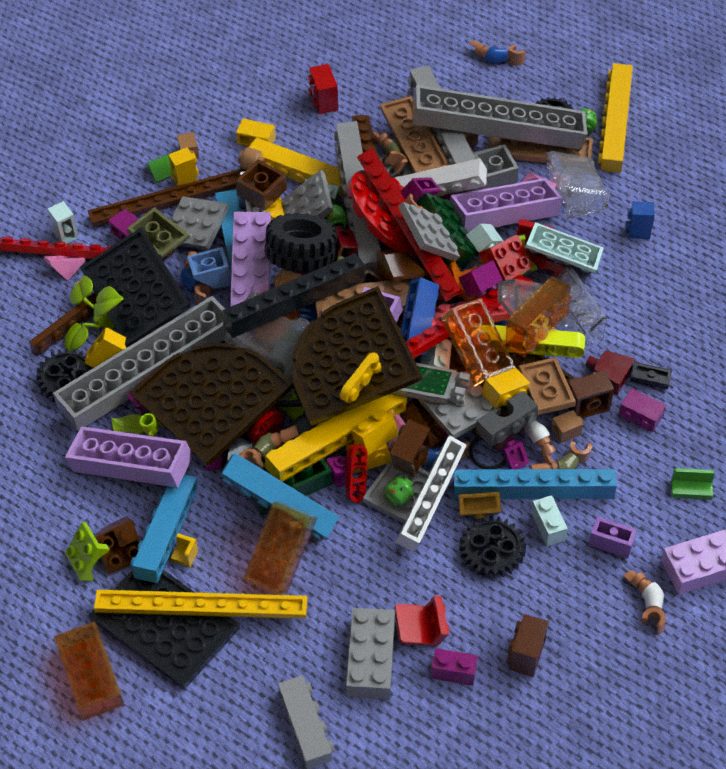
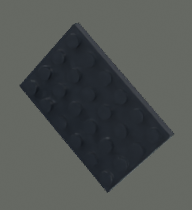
(142, 280)
(170, 643)

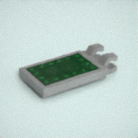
(438, 385)

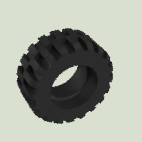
(300, 242)

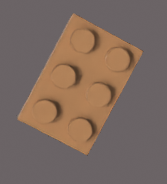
(547, 385)

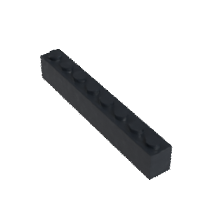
(293, 295)

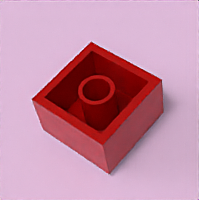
(323, 89)

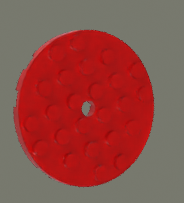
(375, 212)

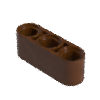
(416, 412)

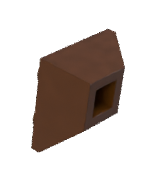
(397, 266)
(122, 542)

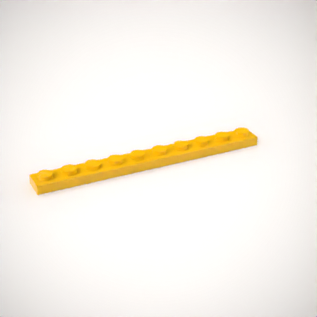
(201, 604)

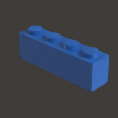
(419, 309)

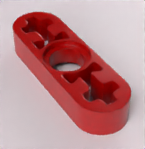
(350, 467)

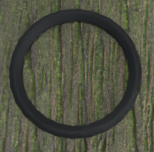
(288, 403)
(479, 464)

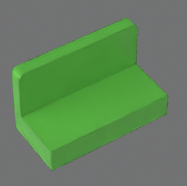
(159, 168)
(692, 483)

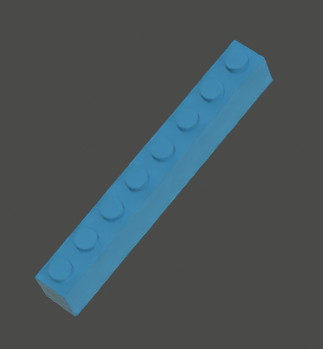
(537, 483)

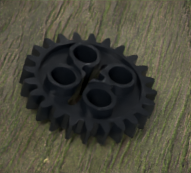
(52, 382)
(492, 547)

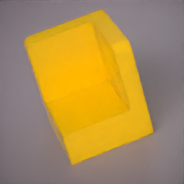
(185, 550)

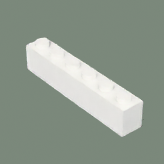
(453, 177)
(430, 494)

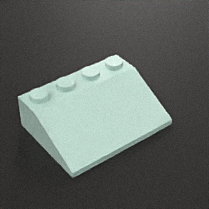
(564, 248)

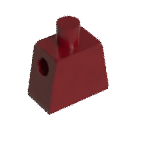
(346, 243)
(616, 367)

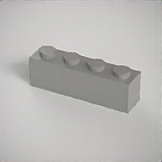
(305, 722)

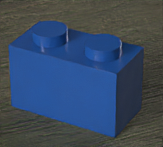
(640, 220)

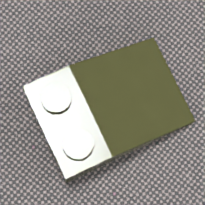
(161, 231)

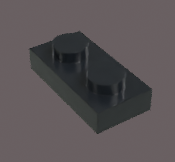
(651, 375)

